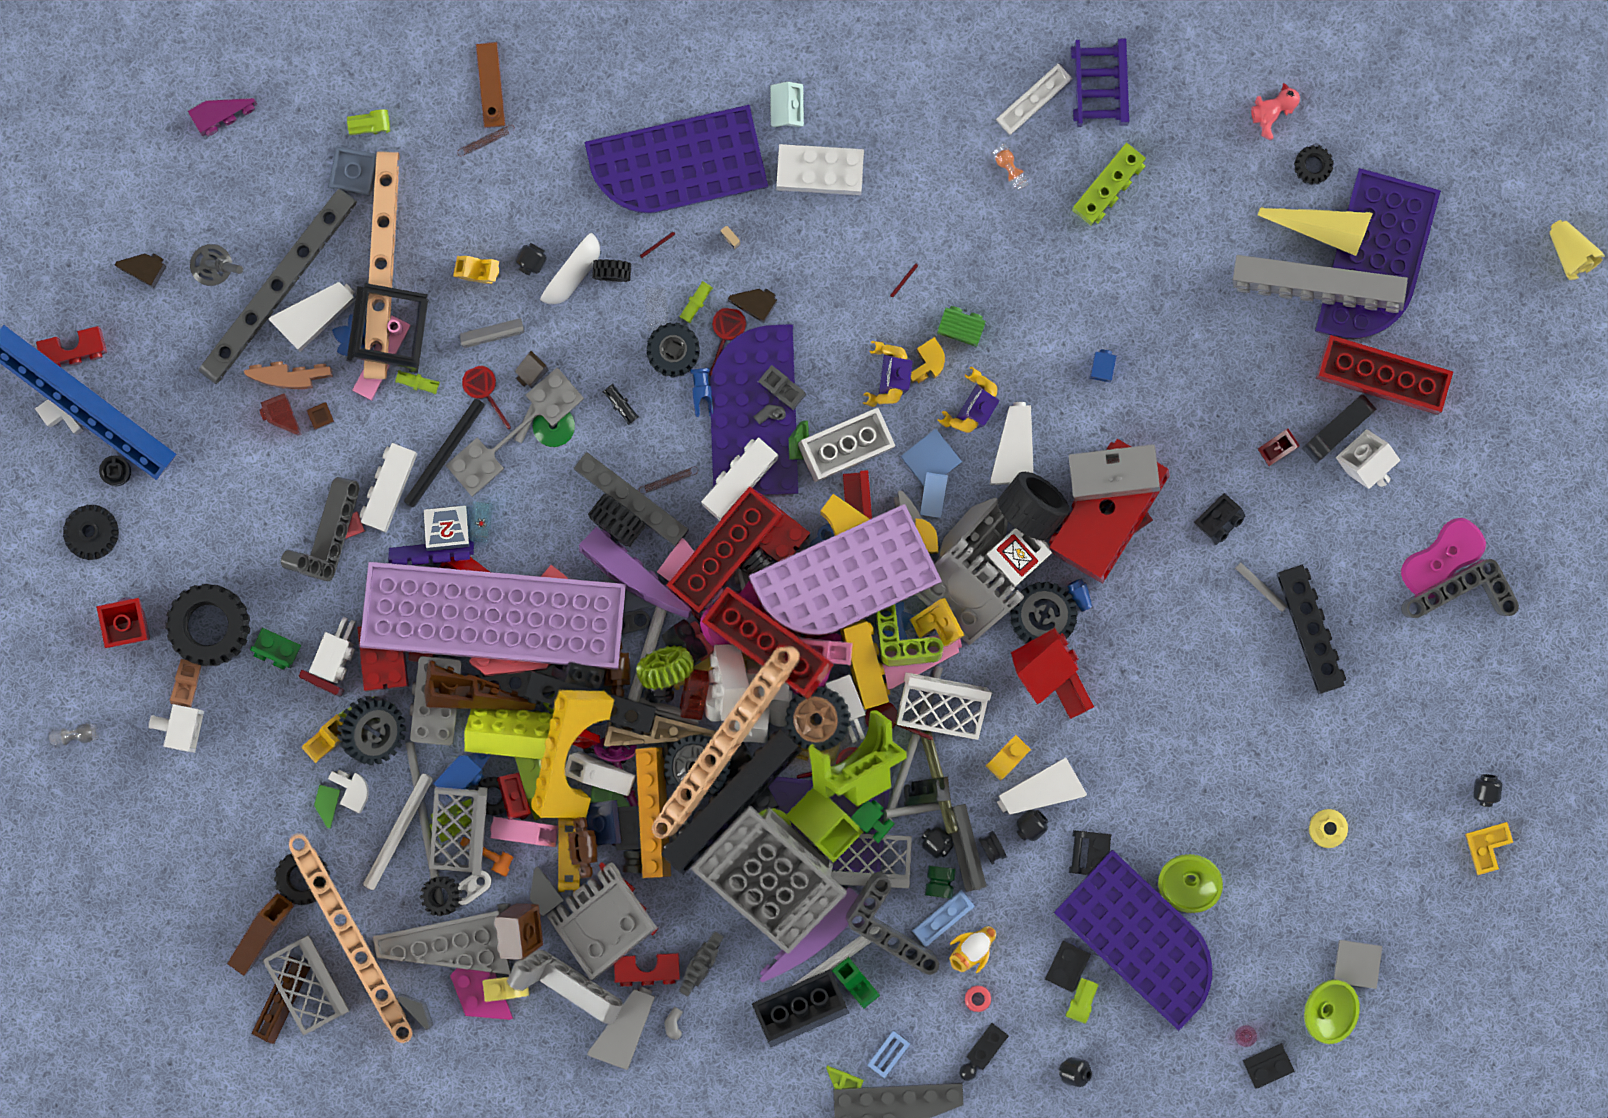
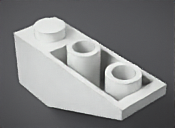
(598, 773)

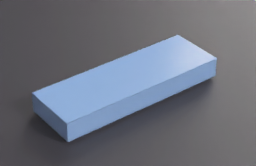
(943, 918)

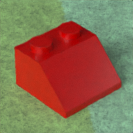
(123, 623)

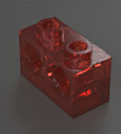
(694, 695)

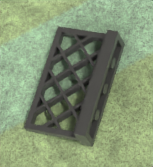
(967, 851)

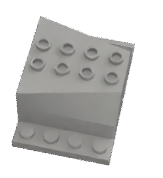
(771, 876)

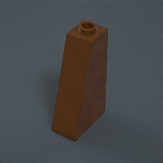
(260, 933)

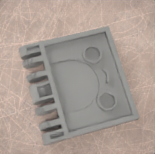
(969, 593)
(603, 923)

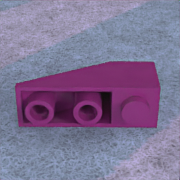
(211, 112)

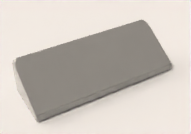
(492, 333)

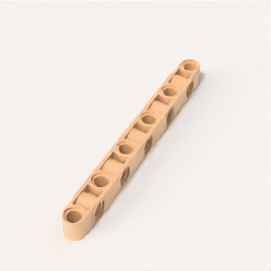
(381, 250)
(725, 742)
(350, 938)

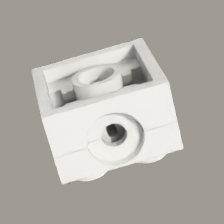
(334, 653)
(847, 690)

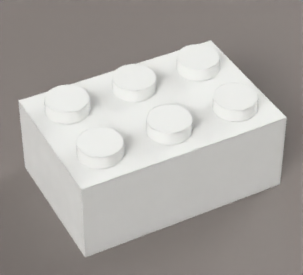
(728, 678)

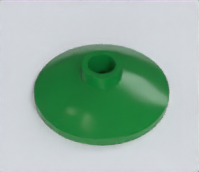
(557, 436)

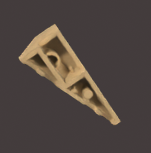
(661, 731)

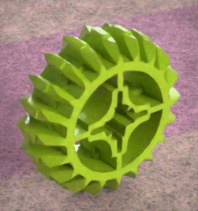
(664, 667)

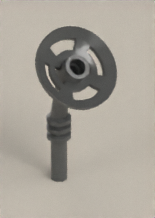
(222, 263)

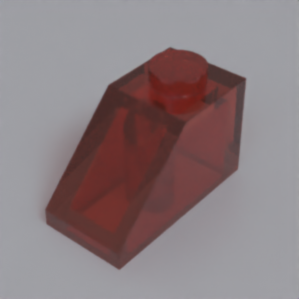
(280, 414)

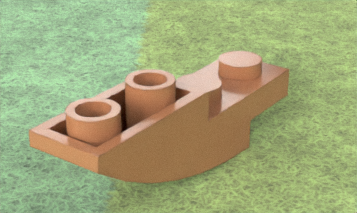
(279, 376)

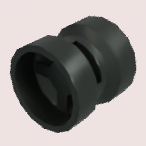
(633, 862)

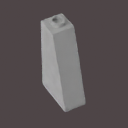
(620, 1039)

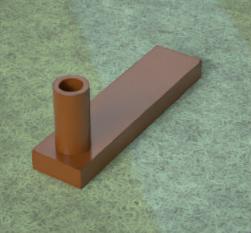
(490, 85)

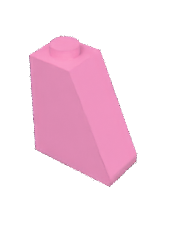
(524, 832)

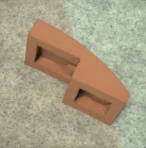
(185, 683)

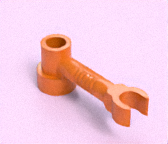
(501, 862)

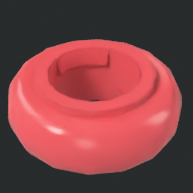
(968, 998)

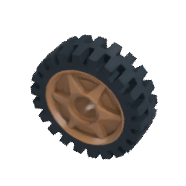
(834, 719)

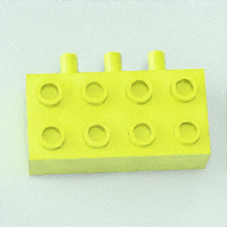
(507, 732)

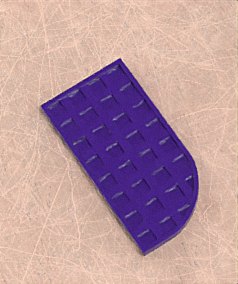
(679, 162)
(1141, 938)

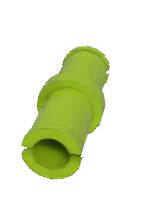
(696, 302)
(417, 382)

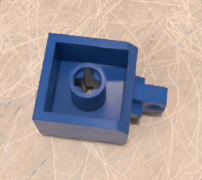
(463, 772)

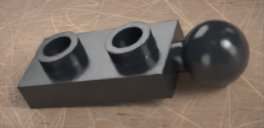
(983, 1051)

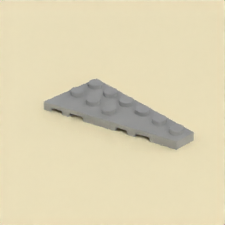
(454, 943)

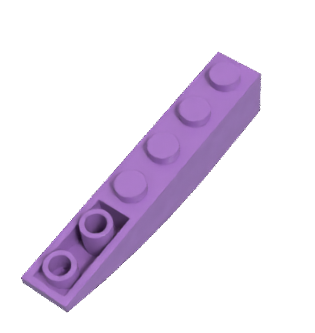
(624, 569)
(815, 940)

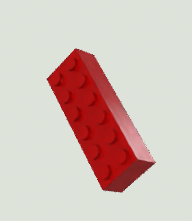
(1384, 375)
(725, 549)
(761, 636)

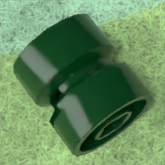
(940, 882)

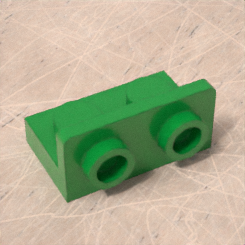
(276, 648)

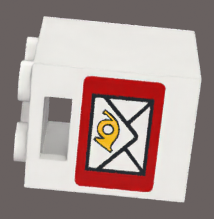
(1016, 557)

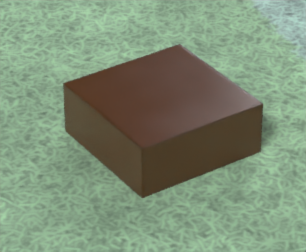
(320, 416)

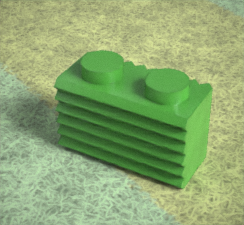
(961, 326)

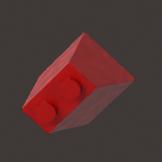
(1045, 664)

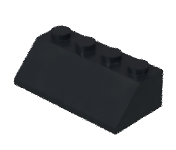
(800, 1008)

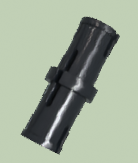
(620, 404)

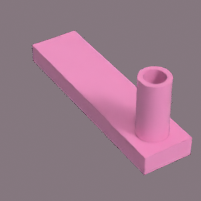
(398, 332)

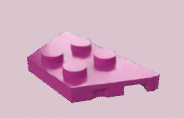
(470, 992)

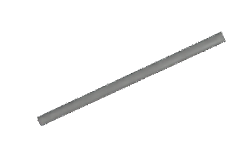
(910, 752)
(423, 817)

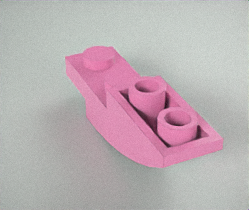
(834, 651)

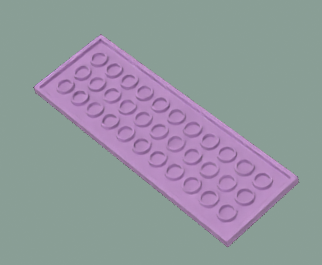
(492, 615)

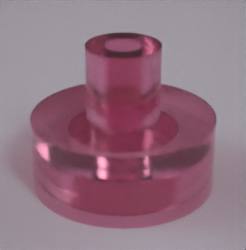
(1240, 1036)

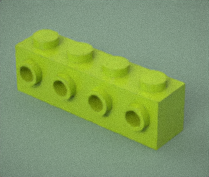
(1108, 184)

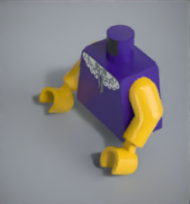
(894, 375)
(977, 407)

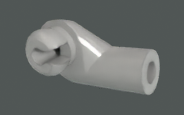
(671, 1024)

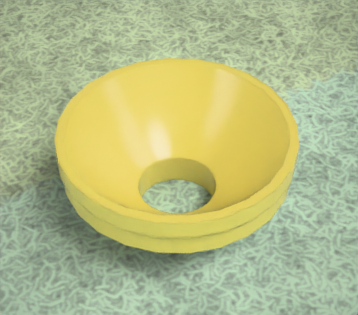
(1317, 832)

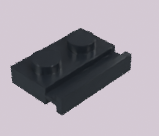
(1067, 966)
(1268, 1066)

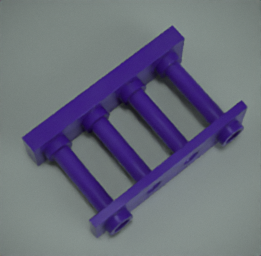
(1120, 71)

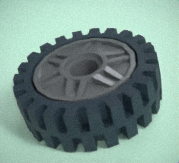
(683, 757)

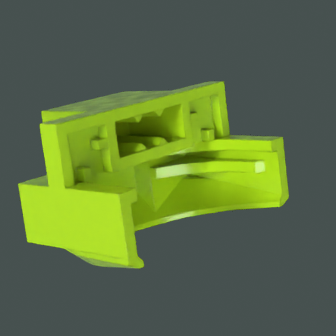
(863, 772)

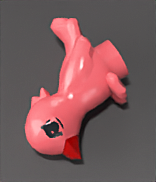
(1268, 111)

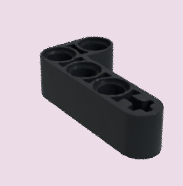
(1339, 428)

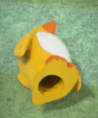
(972, 949)

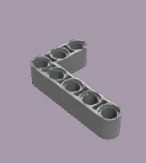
(330, 534)
(1461, 587)
(886, 932)

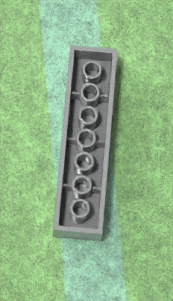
(1319, 283)

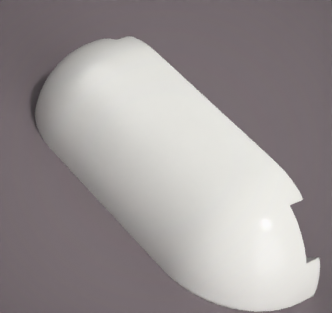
(572, 271)

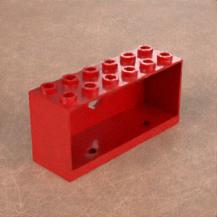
(1097, 540)

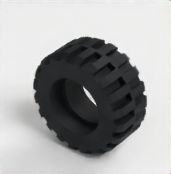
(180, 614)

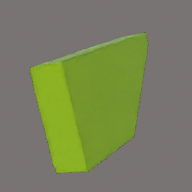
(843, 1080)

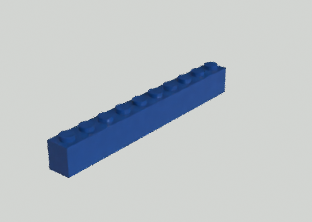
(83, 404)

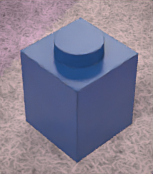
(1103, 366)

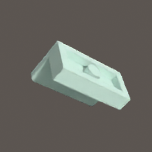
(787, 104)

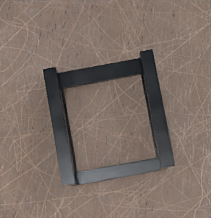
(354, 348)

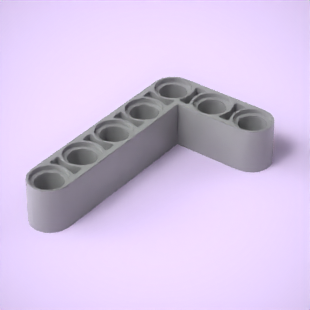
(567, 982)

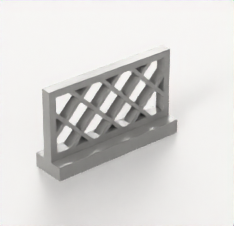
(477, 830)
(861, 879)
(323, 976)

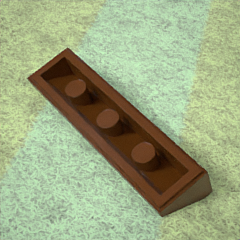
(279, 1011)

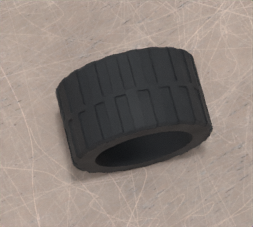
(1033, 505)

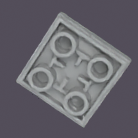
(1358, 963)

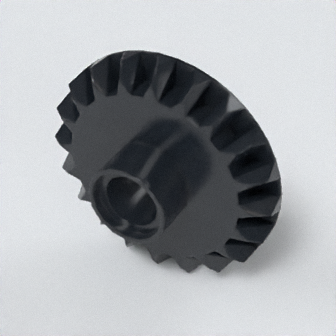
(103, 539)

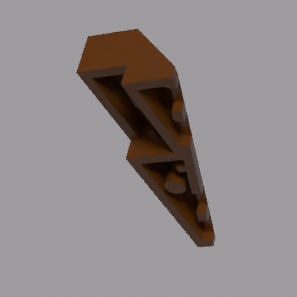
(452, 690)

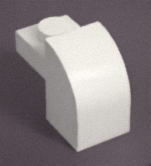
(53, 414)
(356, 792)

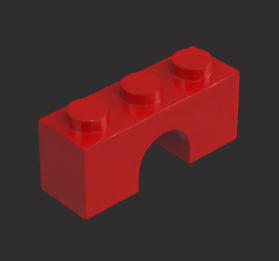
(90, 345)
(667, 969)

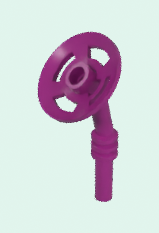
(615, 754)

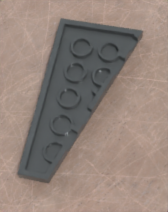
(897, 1101)

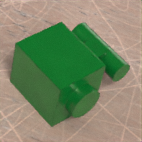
(868, 817)

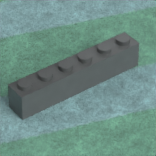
(627, 495)

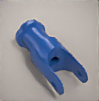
(701, 389)

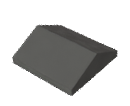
(417, 1009)

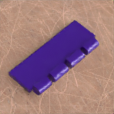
(419, 555)

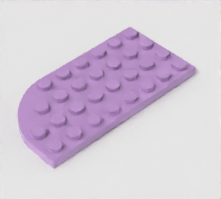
(848, 576)

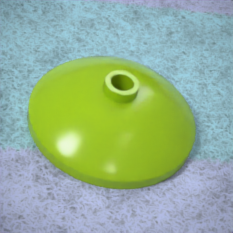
(1186, 893)
(1339, 1014)

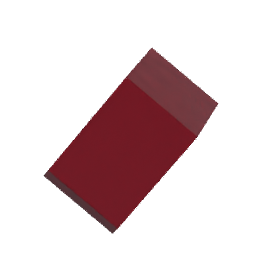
(1278, 447)

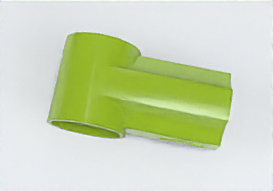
(372, 123)
(1081, 1003)

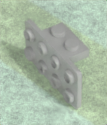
(432, 724)

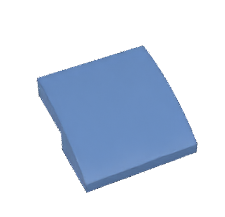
(931, 456)

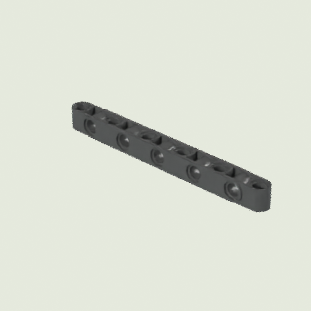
(266, 298)

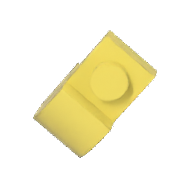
(499, 989)

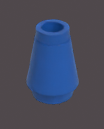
(1080, 594)

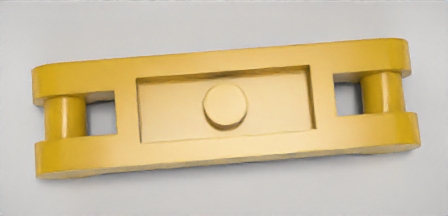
(564, 863)

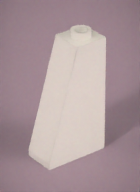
(312, 315)
(1015, 446)
(1045, 788)

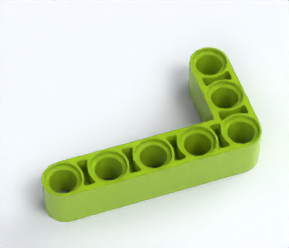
(901, 646)

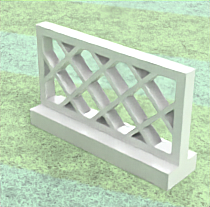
(950, 689)

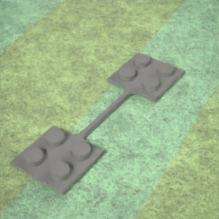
(477, 464)

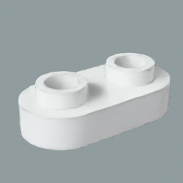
(472, 888)

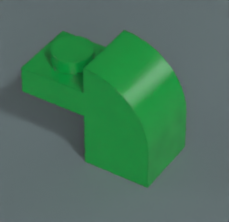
(856, 982)

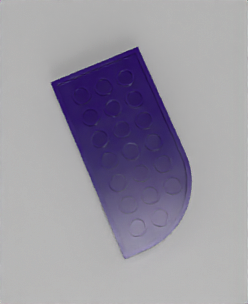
(1390, 246)

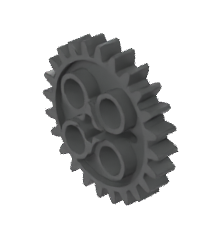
(703, 961)

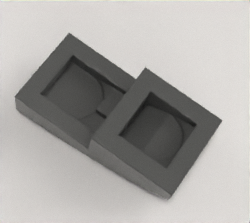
(782, 387)

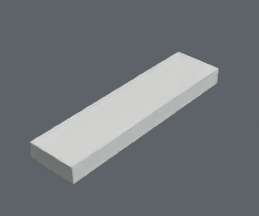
(1034, 99)

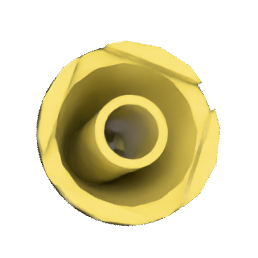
(1574, 250)

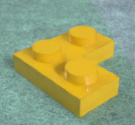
(938, 618)
(1482, 843)

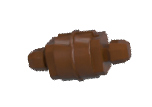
(619, 677)
(582, 847)

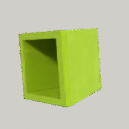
(824, 824)

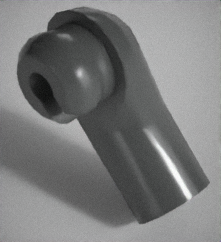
(770, 411)

